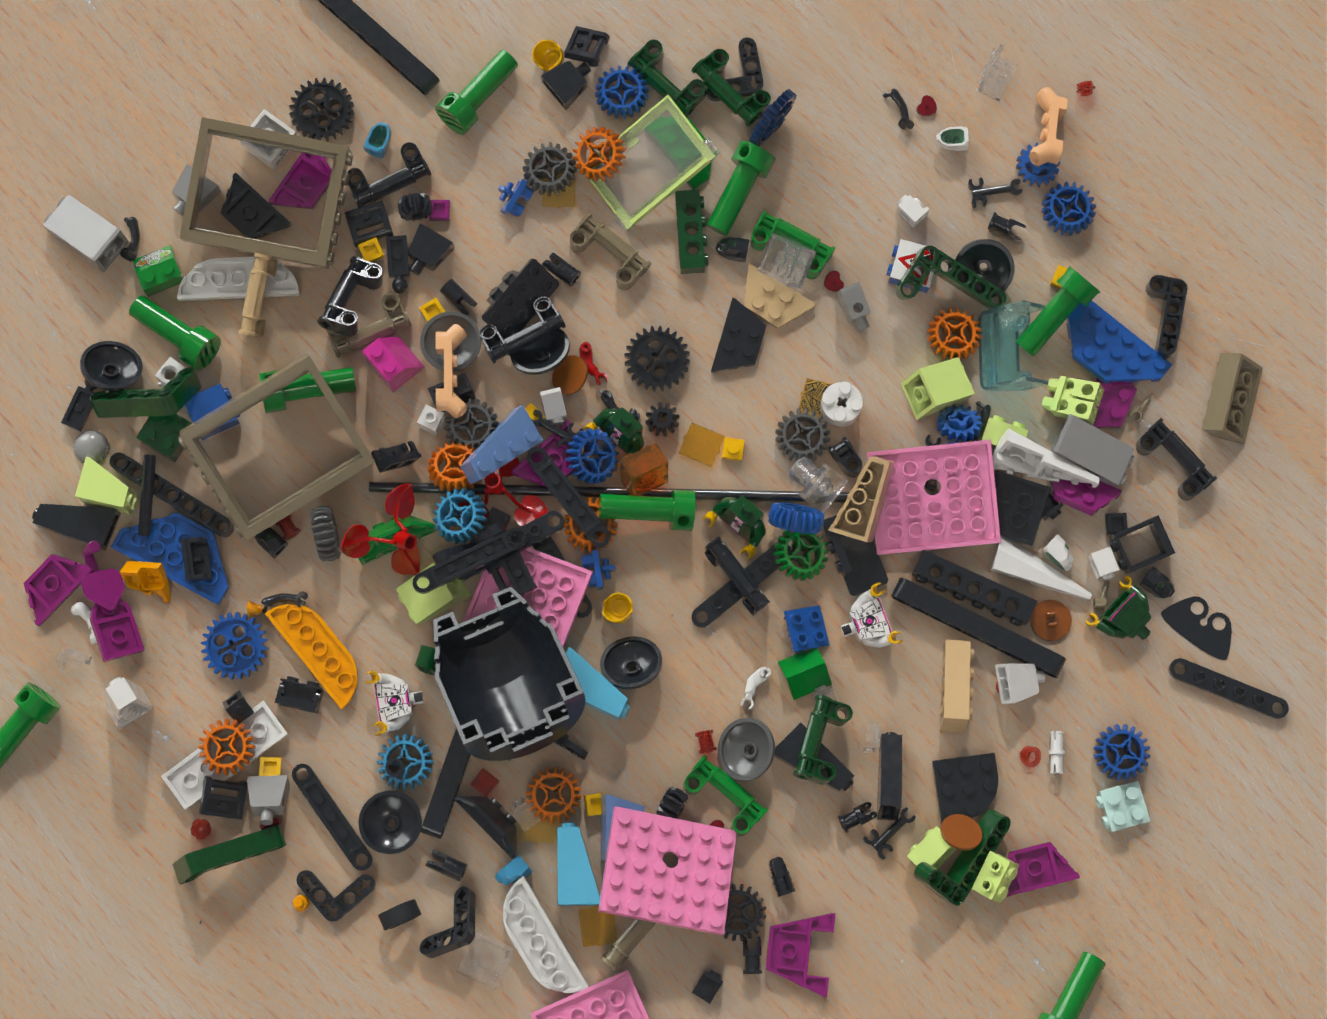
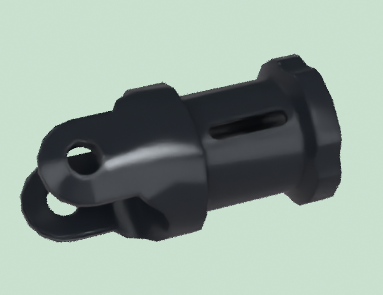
(1004, 225)
(857, 817)
(752, 957)

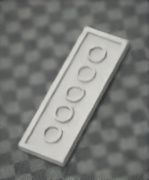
(188, 775)

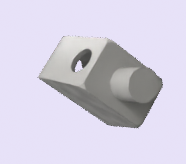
(180, 191)
(850, 297)
(268, 796)

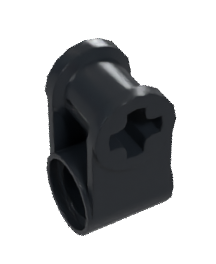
(843, 454)

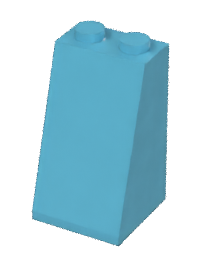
(598, 690)
(575, 873)

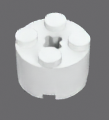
(844, 393)

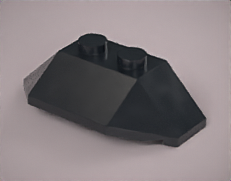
(492, 821)

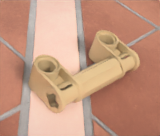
(262, 268)

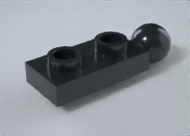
(398, 262)
(79, 407)

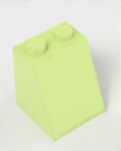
(937, 387)
(102, 489)
(427, 606)

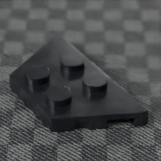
(250, 211)
(739, 339)

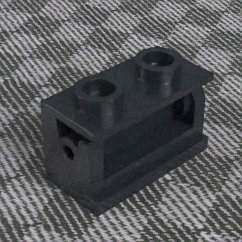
(299, 695)

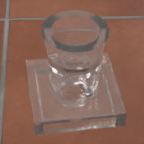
(819, 485)

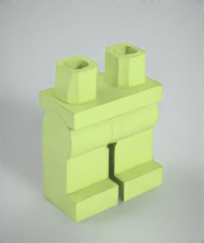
(1074, 398)

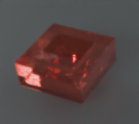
(484, 782)

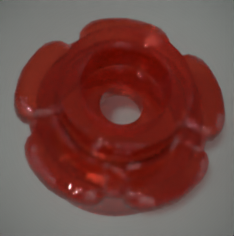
(1085, 88)
(195, 828)

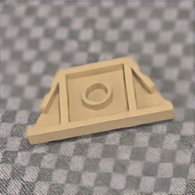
(773, 300)

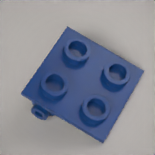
(806, 628)

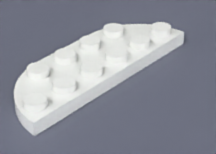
(229, 280)
(539, 941)

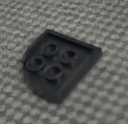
(1019, 506)
(965, 784)

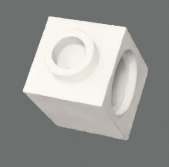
(170, 366)
(431, 420)
(1103, 564)

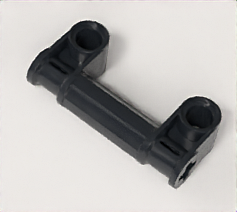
(415, 169)
(335, 314)
(548, 322)
(1199, 477)
(720, 555)

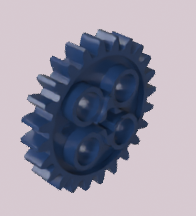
(773, 117)

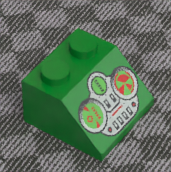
(158, 271)

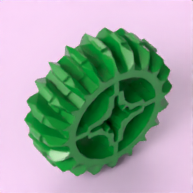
(803, 560)

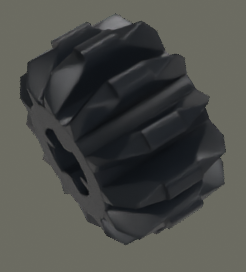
(415, 206)
(662, 427)
(672, 803)

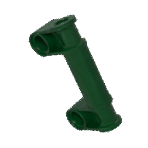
(645, 64)
(709, 71)
(824, 712)

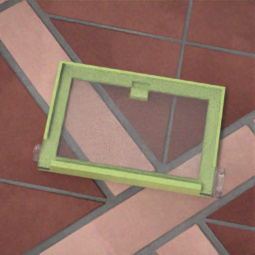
(660, 158)

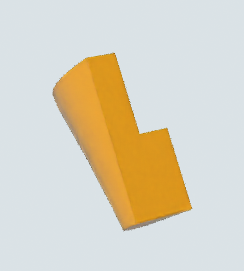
(147, 578)

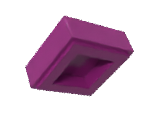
(440, 210)

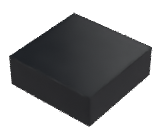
(1115, 522)

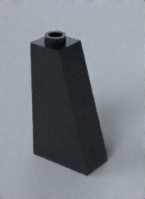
(78, 522)
(790, 748)
(889, 777)

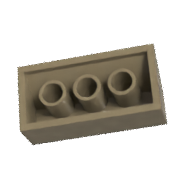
(1232, 397)

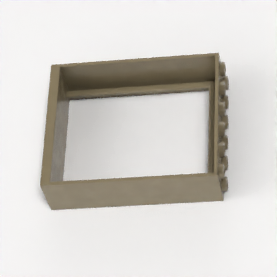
(335, 197)
(211, 421)

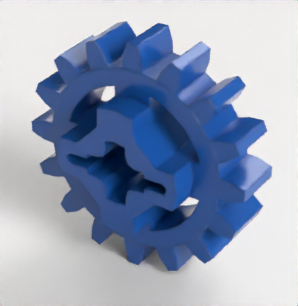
(1024, 162)
(959, 423)

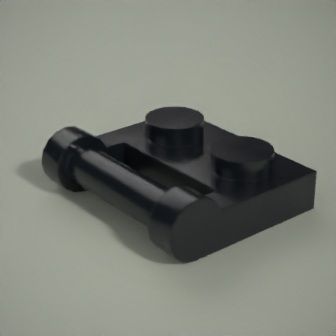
(580, 44)
(367, 217)
(516, 571)
(221, 804)

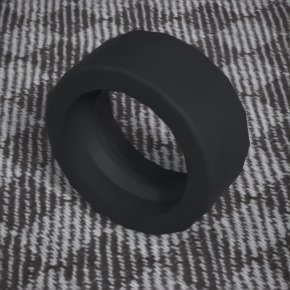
(399, 914)

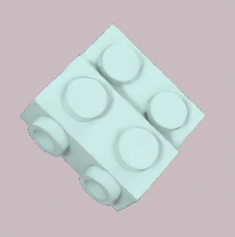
(1122, 806)

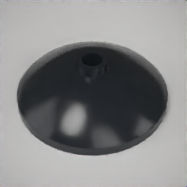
(999, 263)
(542, 355)
(111, 365)
(629, 655)
(375, 818)

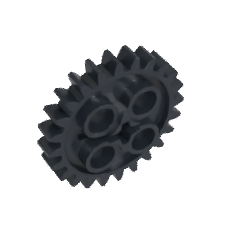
(332, 96)
(672, 368)

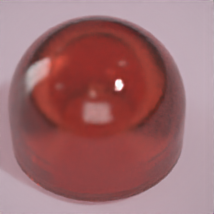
(1025, 754)

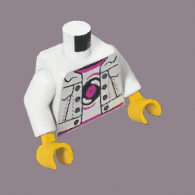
(870, 621)
(393, 701)

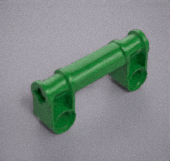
(768, 225)
(706, 772)

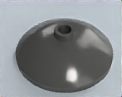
(465, 352)
(736, 748)

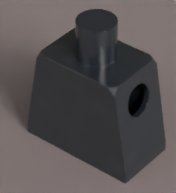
(566, 82)
(428, 249)

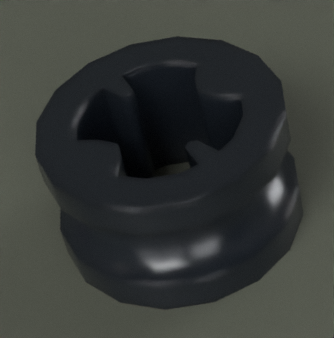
(390, 763)

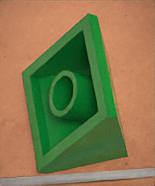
(804, 672)

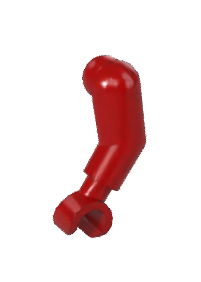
(586, 354)

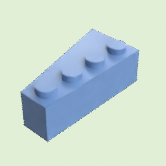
(505, 443)

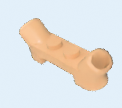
(1054, 109)
(446, 344)

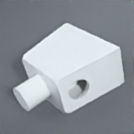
(1018, 681)

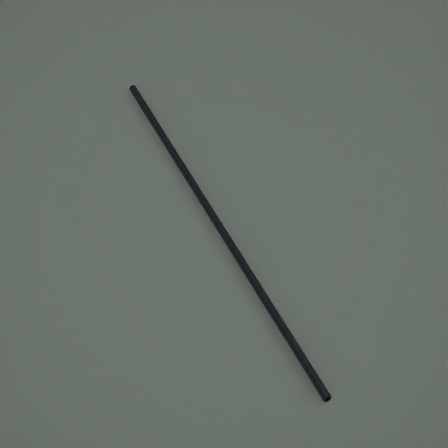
(536, 490)

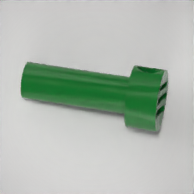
(459, 109)
(751, 163)
(1074, 291)
(196, 345)
(305, 387)
(677, 510)
(33, 707)
(1077, 988)

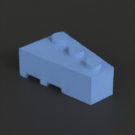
(608, 804)

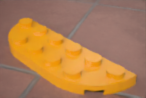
(318, 650)

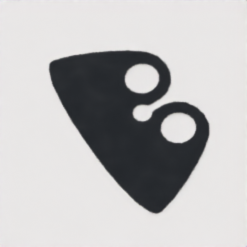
(1205, 637)

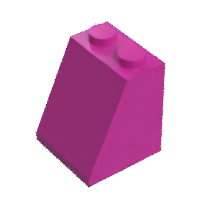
(392, 361)

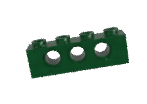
(691, 200)

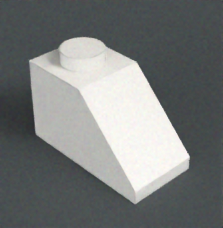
(554, 406)

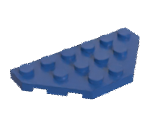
(1111, 349)
(165, 547)

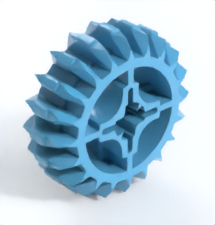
(445, 520)
(405, 752)

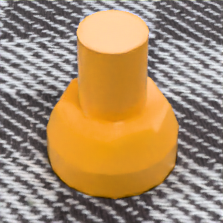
(253, 609)
(300, 903)

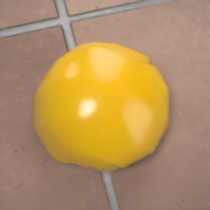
(547, 55)
(618, 608)

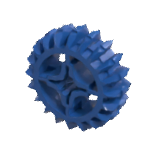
(614, 92)
(1061, 204)
(590, 438)
(796, 518)
(1117, 760)

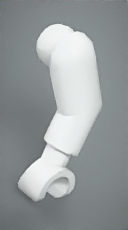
(84, 611)
(753, 682)

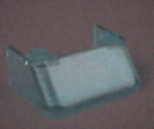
(999, 351)

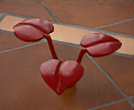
(530, 507)
(404, 560)

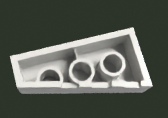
(125, 701)

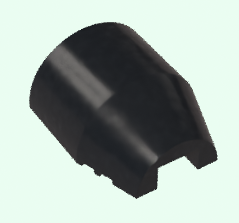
(506, 679)

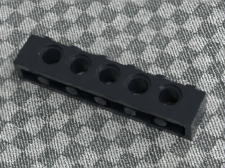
(1024, 604)

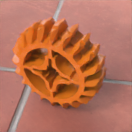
(604, 148)
(959, 340)
(453, 455)
(580, 539)
(212, 736)
(565, 781)

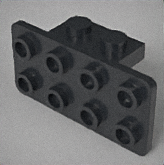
(515, 297)
(855, 560)

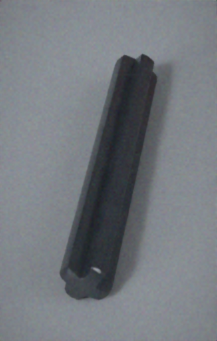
(146, 495)

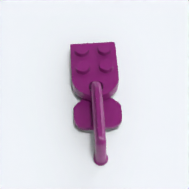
(115, 630)

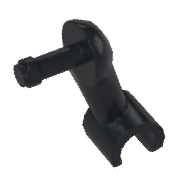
(895, 95)
(129, 253)
(608, 400)
(985, 413)
(271, 600)

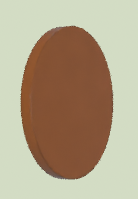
(570, 375)
(1050, 620)
(961, 832)

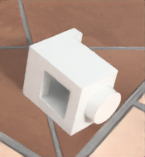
(912, 210)

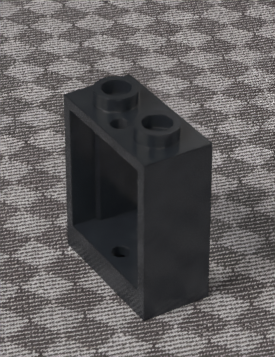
(1159, 535)

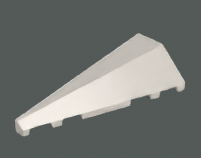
(1022, 455)
(1021, 564)

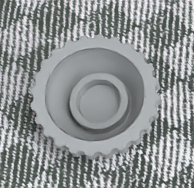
(91, 445)

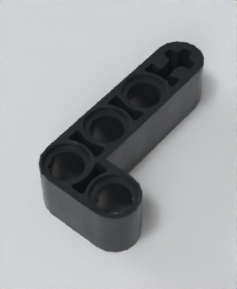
(1167, 317)

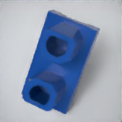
(520, 190)
(593, 560)

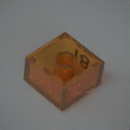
(644, 470)

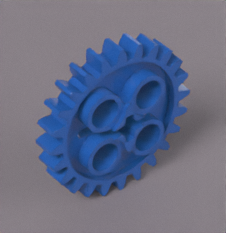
(227, 628)

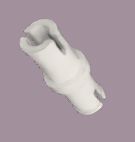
(1056, 753)

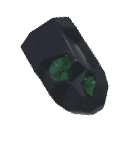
(733, 248)
(271, 542)
(1157, 584)

